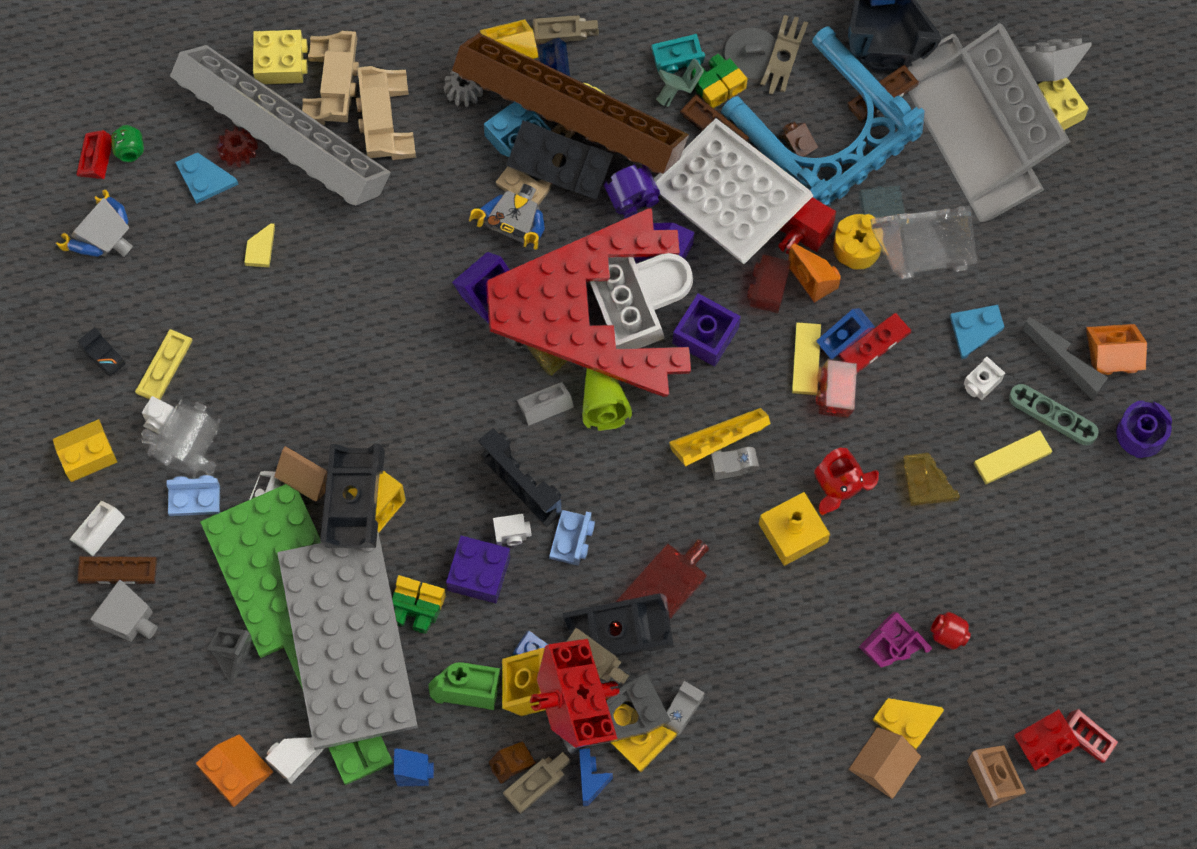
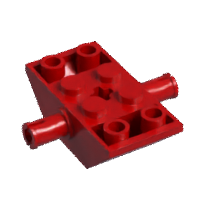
(574, 694)

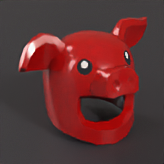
(842, 479)

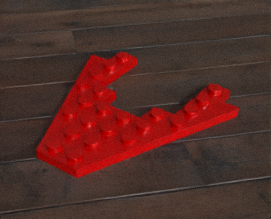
(548, 304)

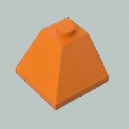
(813, 272)

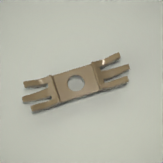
(787, 44)

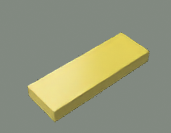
(806, 359)
(164, 365)
(1012, 457)

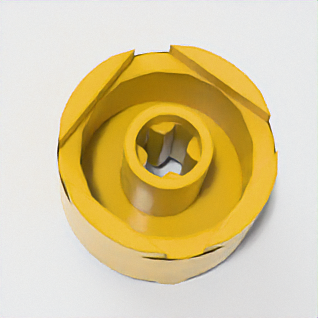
(855, 242)

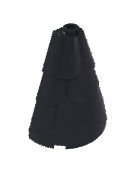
(891, 34)

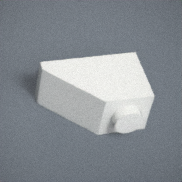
(292, 757)

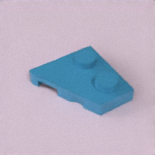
(204, 177)
(975, 327)

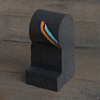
(101, 352)

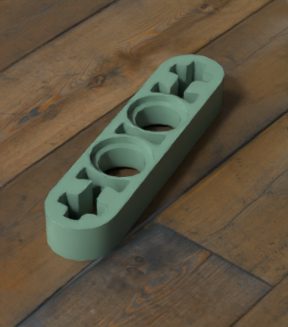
(1055, 411)

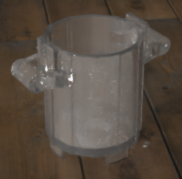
(184, 439)

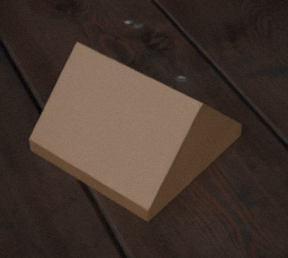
(301, 474)
(885, 761)
(995, 775)

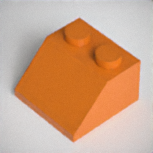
(1117, 348)
(234, 769)

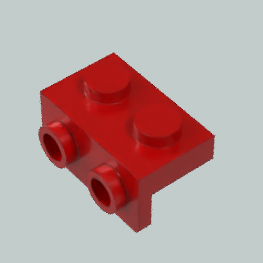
(1047, 740)

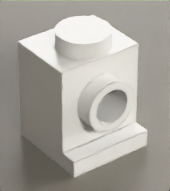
(979, 387)
(156, 414)
(511, 530)

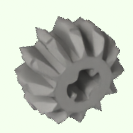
(465, 94)

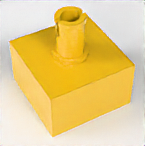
(389, 498)
(794, 528)

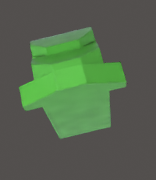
(475, 689)

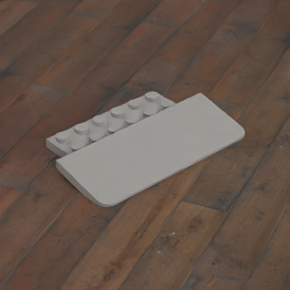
(987, 119)

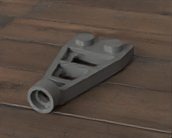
(647, 704)

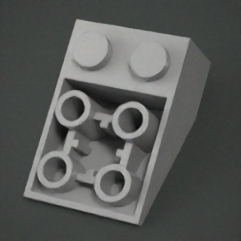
(1054, 58)

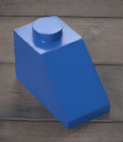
(845, 333)
(412, 768)

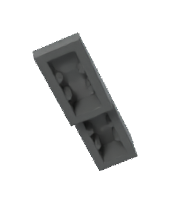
(1056, 348)

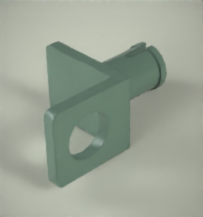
(676, 83)

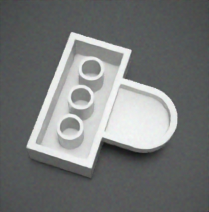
(636, 292)

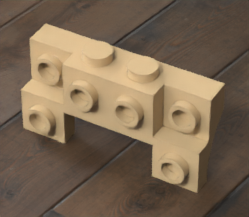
(338, 75)
(377, 123)

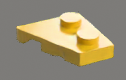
(908, 719)

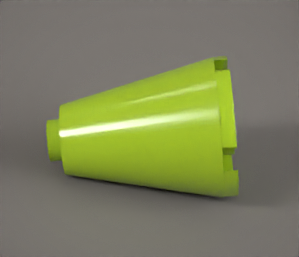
(604, 402)

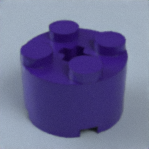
(632, 189)
(1143, 416)

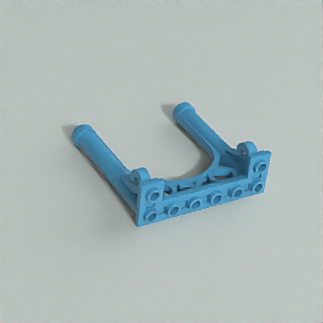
(897, 114)

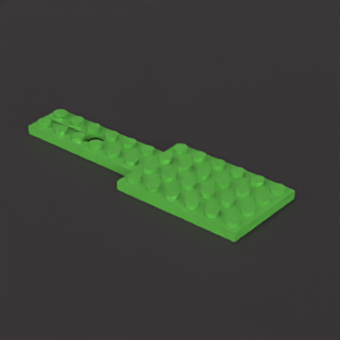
(246, 550)

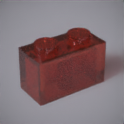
(769, 284)
(837, 388)

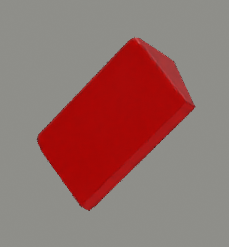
(95, 155)

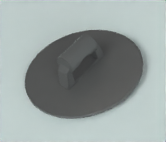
(751, 51)

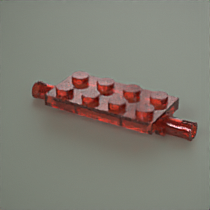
(670, 575)

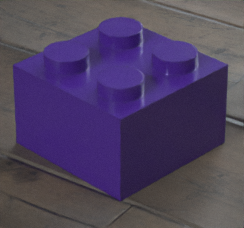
(706, 329)
(478, 569)

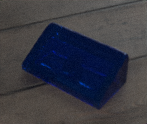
(555, 55)

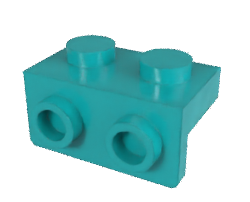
(677, 53)

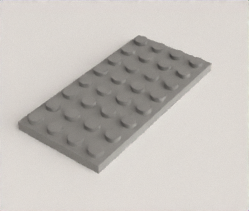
(346, 643)

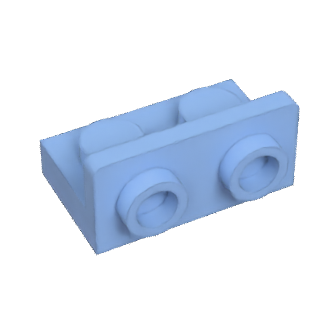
(193, 496)
(571, 536)

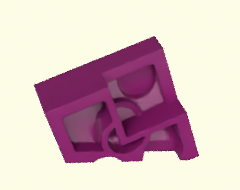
(885, 649)

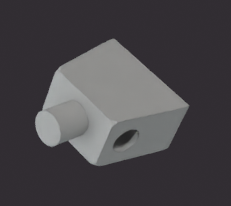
(124, 614)

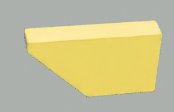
(260, 248)

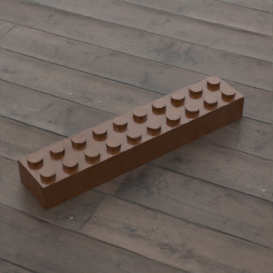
(570, 103)

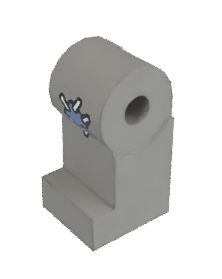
(733, 463)
(683, 707)

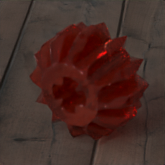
(240, 153)

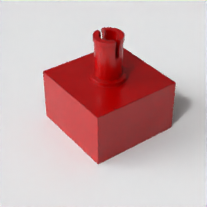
(809, 226)

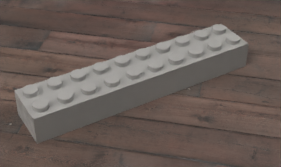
(280, 124)

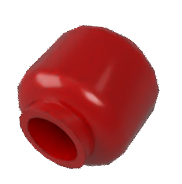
(950, 630)

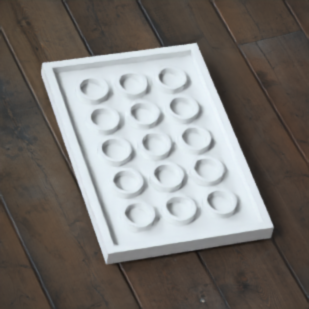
(731, 191)

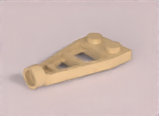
(512, 180)

